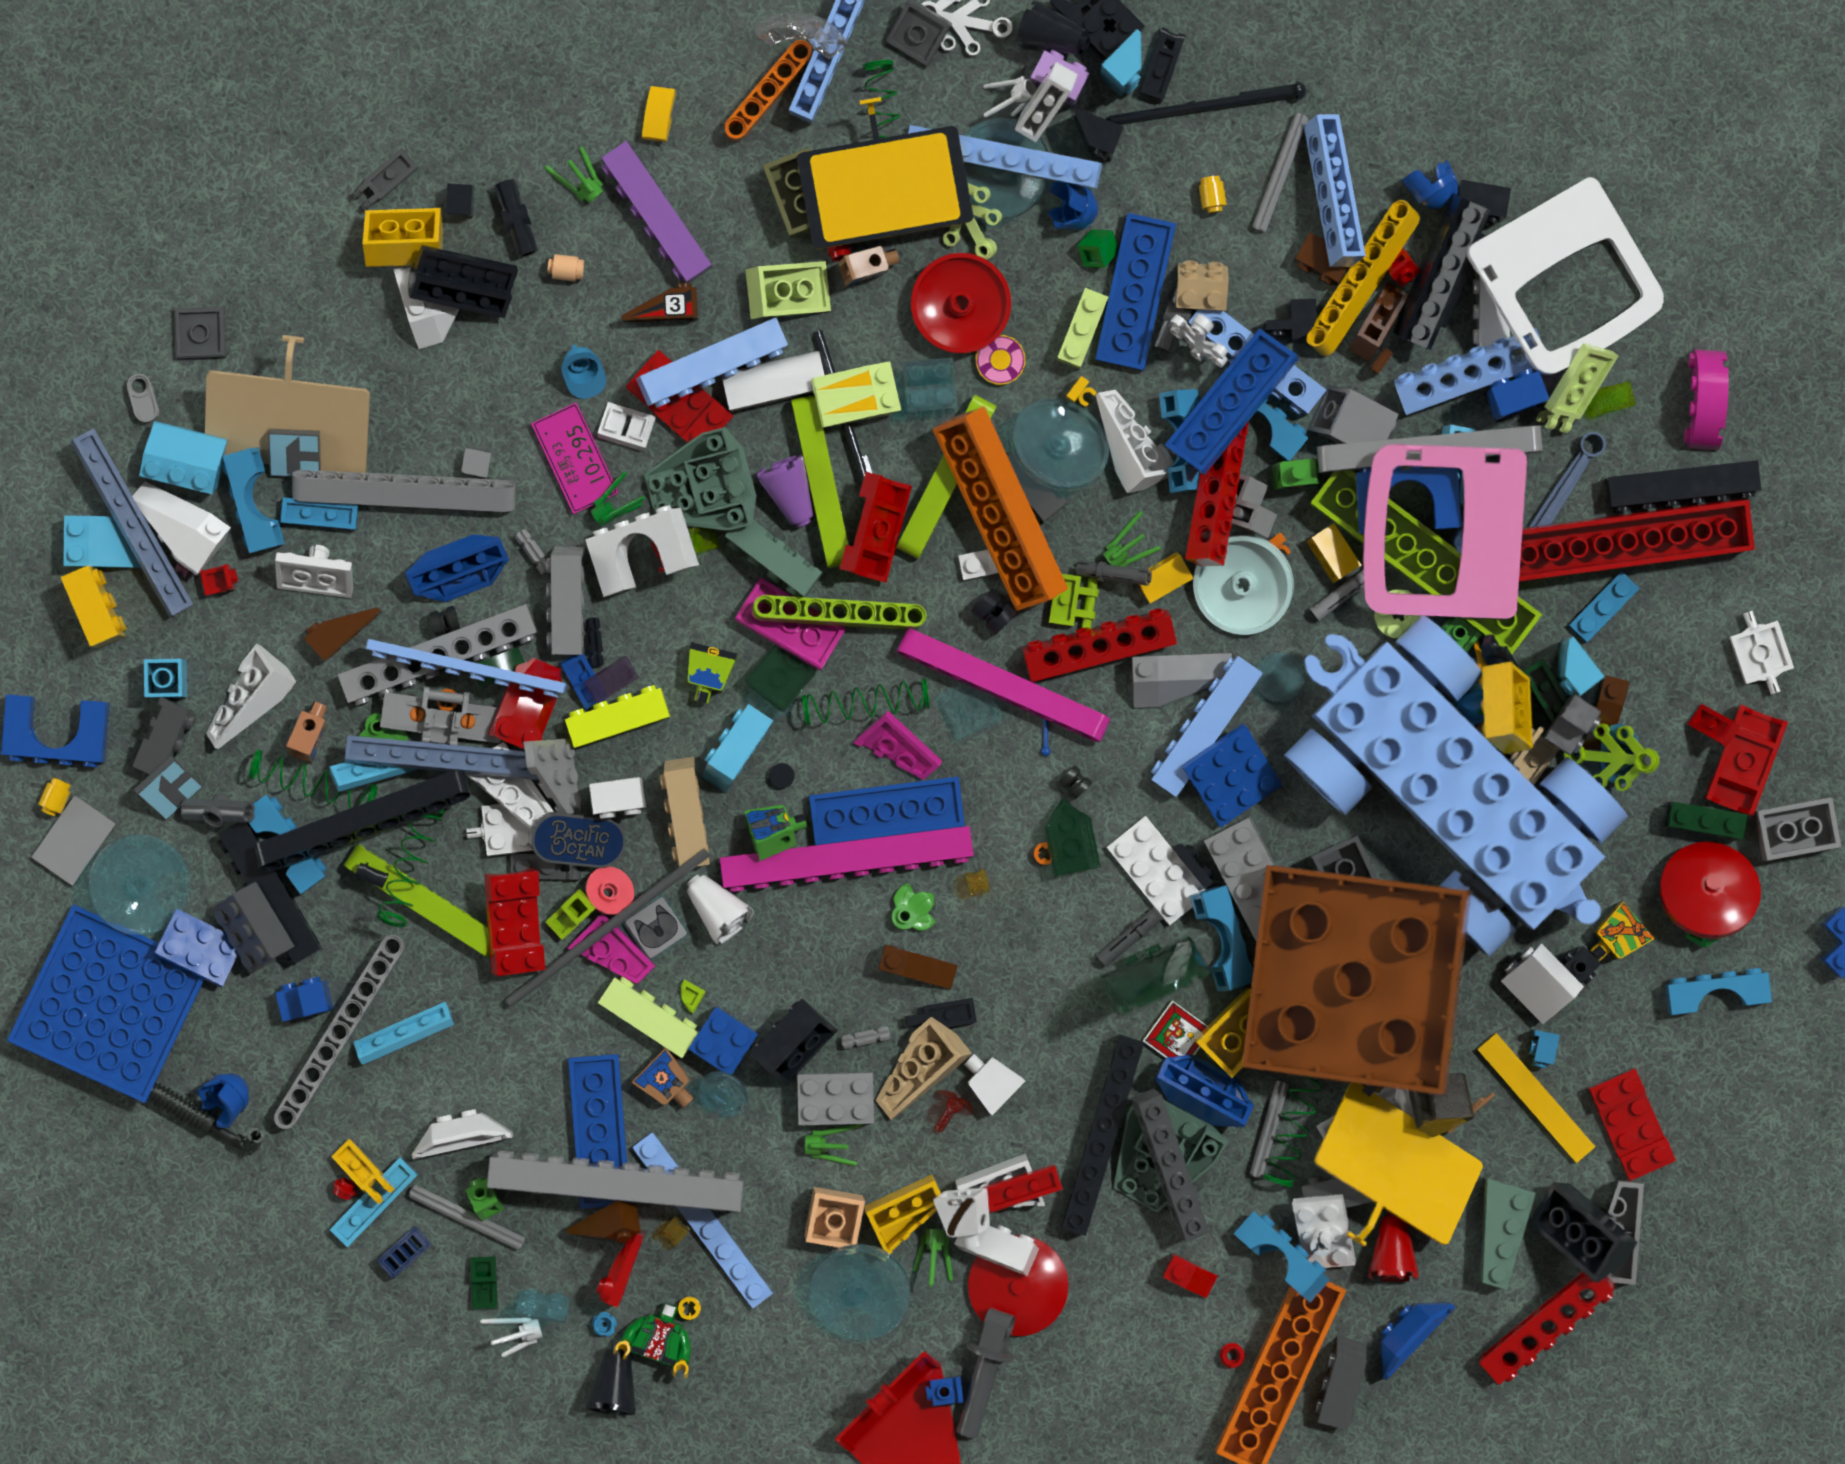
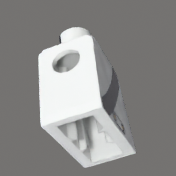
(964, 1214)

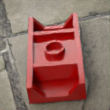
(685, 415)
(877, 528)
(1746, 761)
(514, 922)
(1631, 1124)

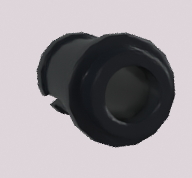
(371, 875)

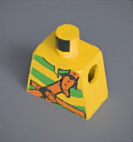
(1620, 934)

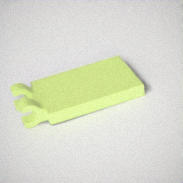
(1577, 387)

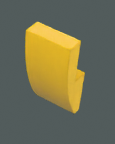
(658, 114)

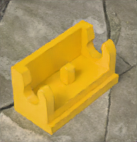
(1333, 553)
(1166, 577)

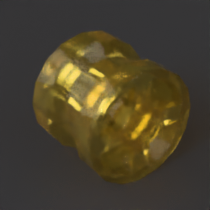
(977, 882)
(675, 1231)

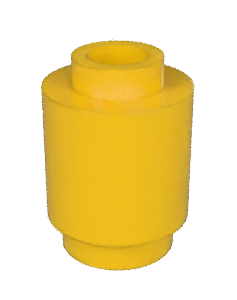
(1212, 194)
(55, 796)

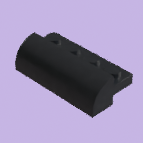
(462, 281)

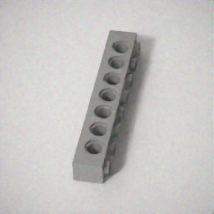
(525, 629)

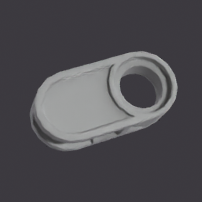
(144, 403)

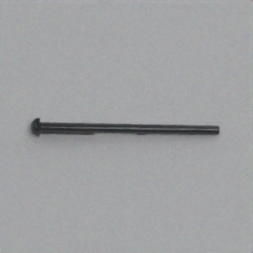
(1297, 89)
(861, 463)

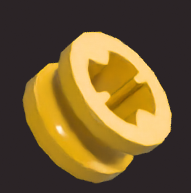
(681, 1308)

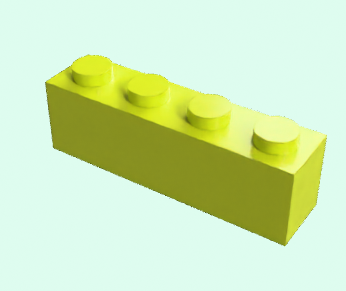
(617, 717)

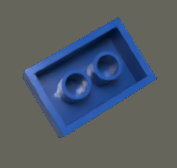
(1516, 396)

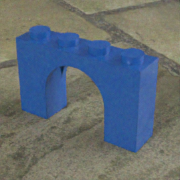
(1440, 483)
(21, 740)

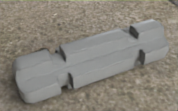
(532, 550)
(865, 1037)

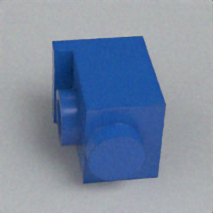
(955, 1391)

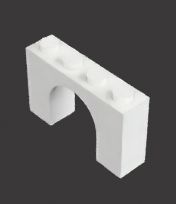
(610, 548)

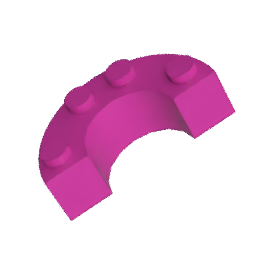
(1710, 401)

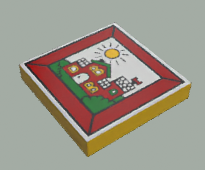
(1175, 1032)

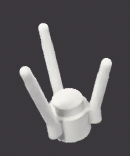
(1021, 92)
(529, 1331)

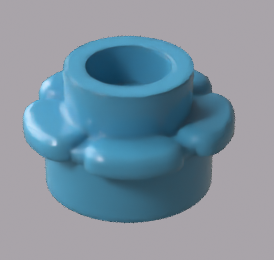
(604, 1317)

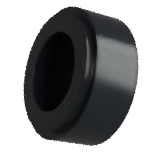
(782, 775)

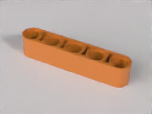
(773, 79)

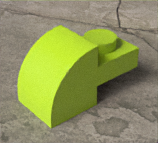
(571, 914)

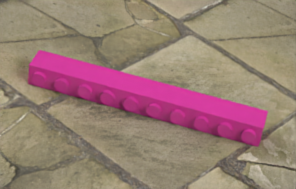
(848, 857)

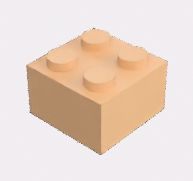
(834, 1217)

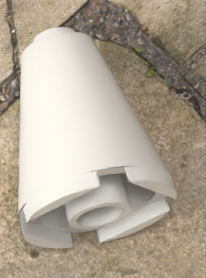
(718, 908)

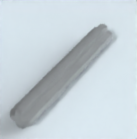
(1269, 1129)

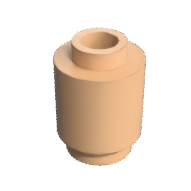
(566, 268)

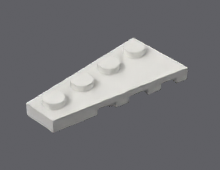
(514, 794)

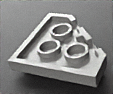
(556, 770)

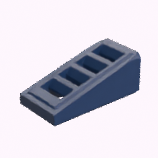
(385, 1264)

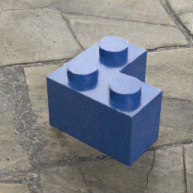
(1836, 956)
(305, 999)

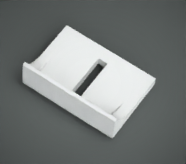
(638, 430)

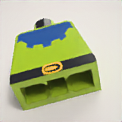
(709, 669)

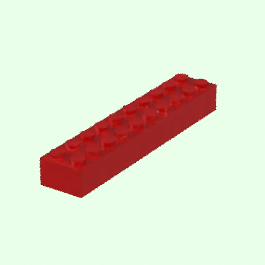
(1636, 539)

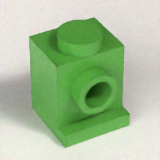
(1470, 633)
(488, 1204)

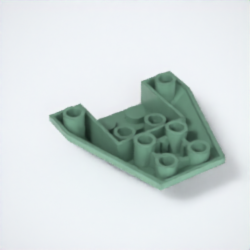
(707, 482)
(1135, 1170)

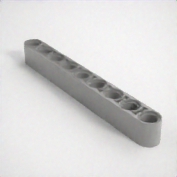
(1360, 455)
(403, 490)
(329, 1038)

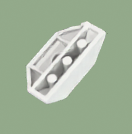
(427, 320)
(460, 1133)

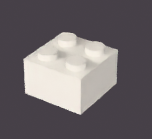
(617, 796)

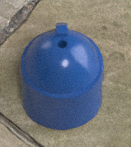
(1433, 195)
(1077, 208)
(228, 1093)

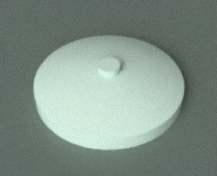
(1248, 590)

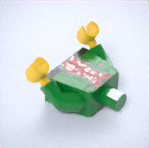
(658, 1339)

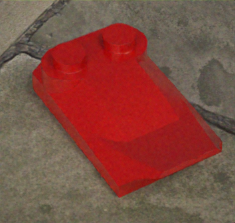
(524, 713)
(613, 1287)

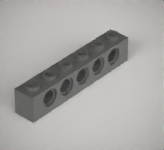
(1170, 1165)

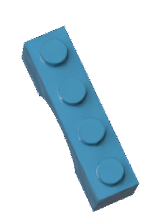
(1175, 408)
(1285, 437)
(243, 470)
(269, 818)
(1232, 966)
(1749, 987)
(1302, 1275)

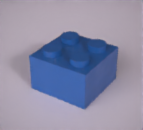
(723, 1041)

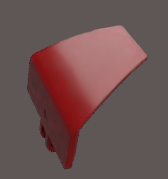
(902, 1424)

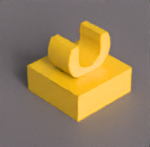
(1079, 390)

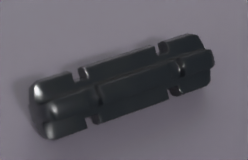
(595, 642)
(1481, 890)

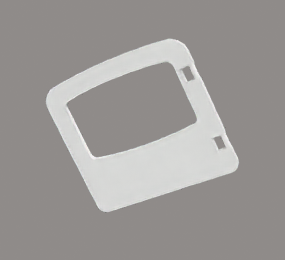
(1544, 238)

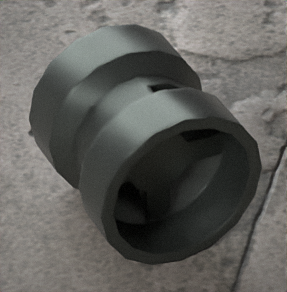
(439, 623)
(1079, 786)

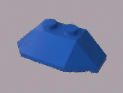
(458, 568)
(1204, 1091)
(1409, 1332)

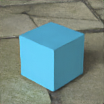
(165, 678)

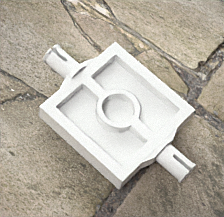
(1761, 652)
(501, 832)

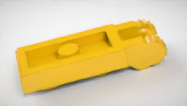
(361, 1169)

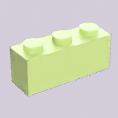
(1082, 328)

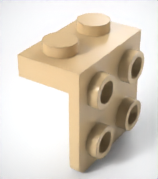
(1202, 286)
(1534, 761)

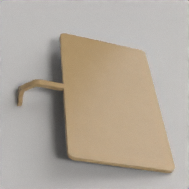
(249, 405)

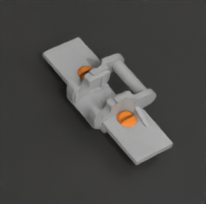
(438, 726)

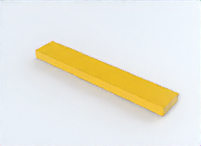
(1536, 1097)

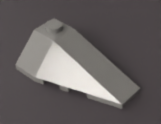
(1172, 677)

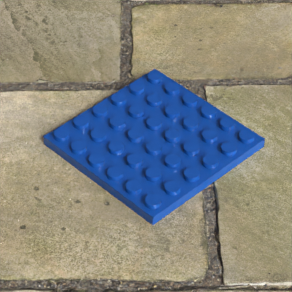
(106, 1006)

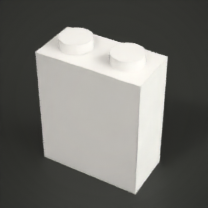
(1541, 982)

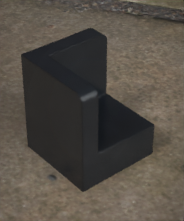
(460, 199)

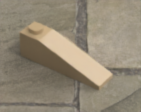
(927, 1060)

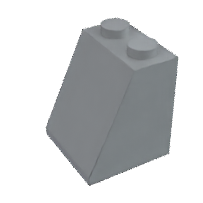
(1351, 417)

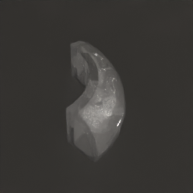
(794, 24)

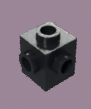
(1587, 962)

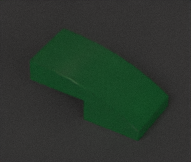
(505, 660)
(484, 1283)

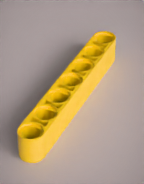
(1361, 290)

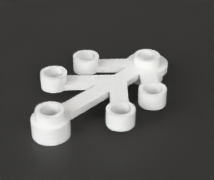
(961, 20)
(1196, 339)

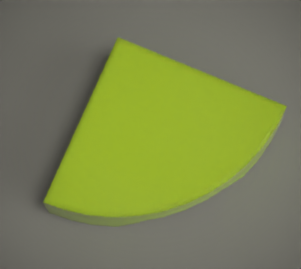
(691, 995)

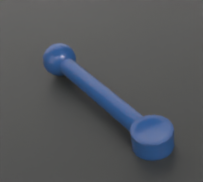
(1045, 751)

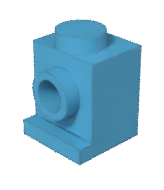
(1543, 1048)

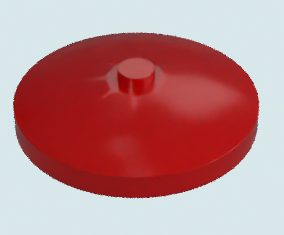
(961, 303)
(1709, 890)
(1032, 1299)

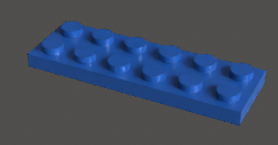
(1135, 291)
(1231, 401)
(887, 810)
(598, 1114)

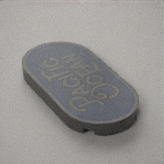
(577, 839)

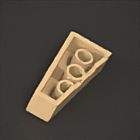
(685, 809)

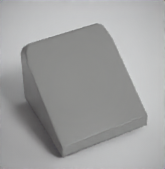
(476, 463)

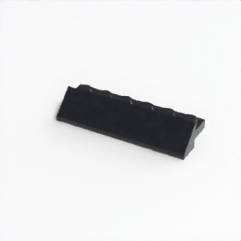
(1442, 272)

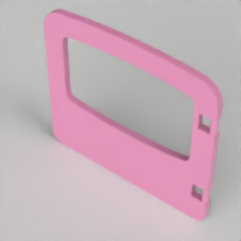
(1490, 539)

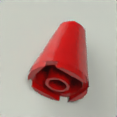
(1393, 1252)

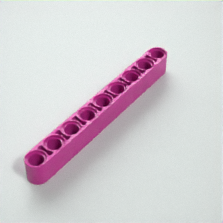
(1003, 685)

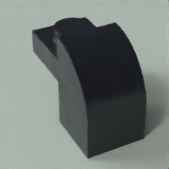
(1300, 323)

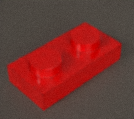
(1713, 725)

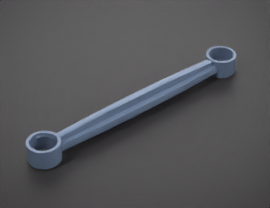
(1566, 483)

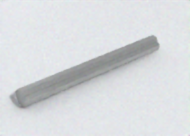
(1280, 172)
(466, 1217)

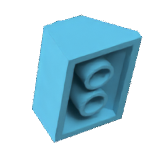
(1124, 66)
(183, 457)
(1575, 669)

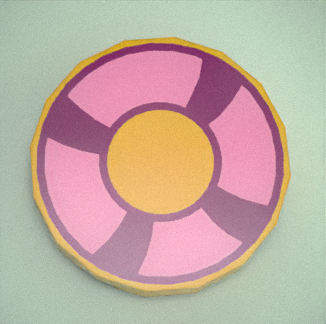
(1001, 361)

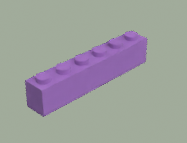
(656, 212)

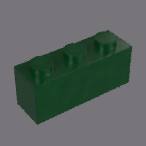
(1545, 689)
(1706, 820)

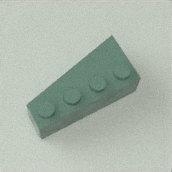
(776, 557)
(1503, 1227)

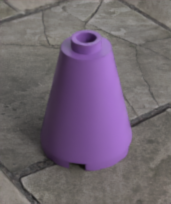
(789, 489)

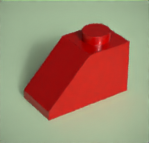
(1189, 1275)

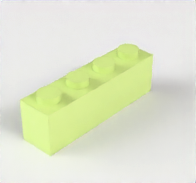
(648, 1016)

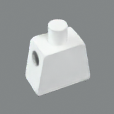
(992, 1082)

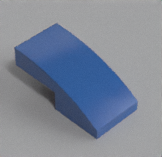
(579, 670)

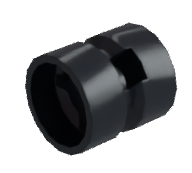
(987, 605)

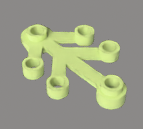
(973, 227)

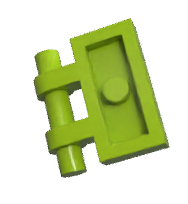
(1064, 605)

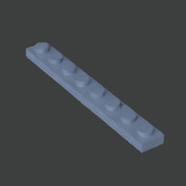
(131, 522)
(437, 757)

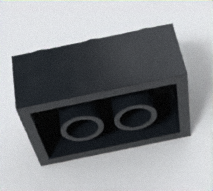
(793, 1041)

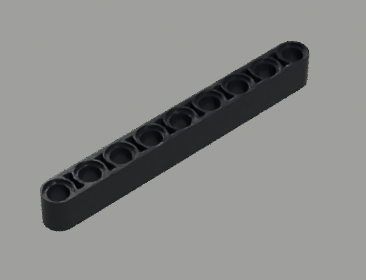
(361, 821)

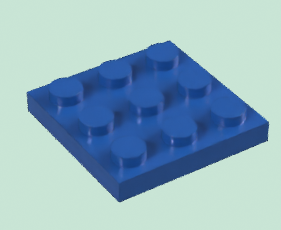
(1231, 775)

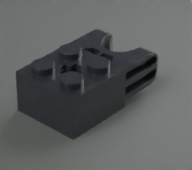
(1091, 15)

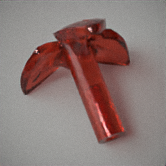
(953, 1106)

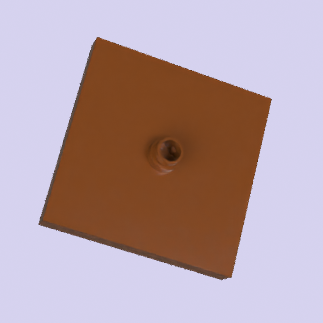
(1356, 979)

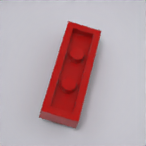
(1023, 1188)

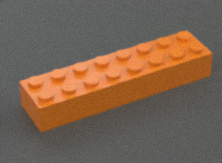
(1000, 508)
(1278, 1375)

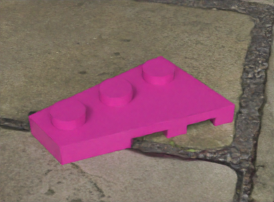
(893, 740)
(616, 952)

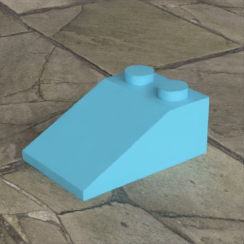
(96, 543)

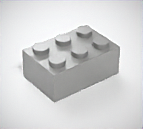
(1797, 829)
(835, 1098)

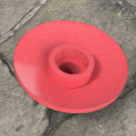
(616, 883)

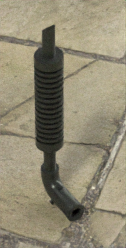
(202, 1120)

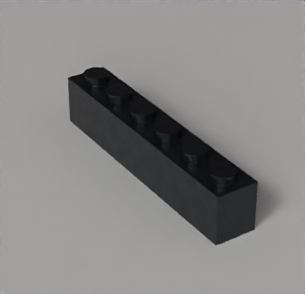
(1683, 484)
(239, 843)

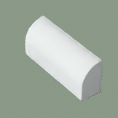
(772, 381)

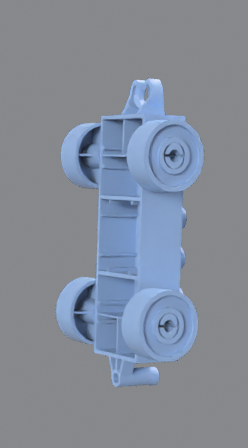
(1455, 780)

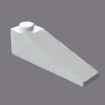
(1133, 453)
(185, 528)
(258, 689)

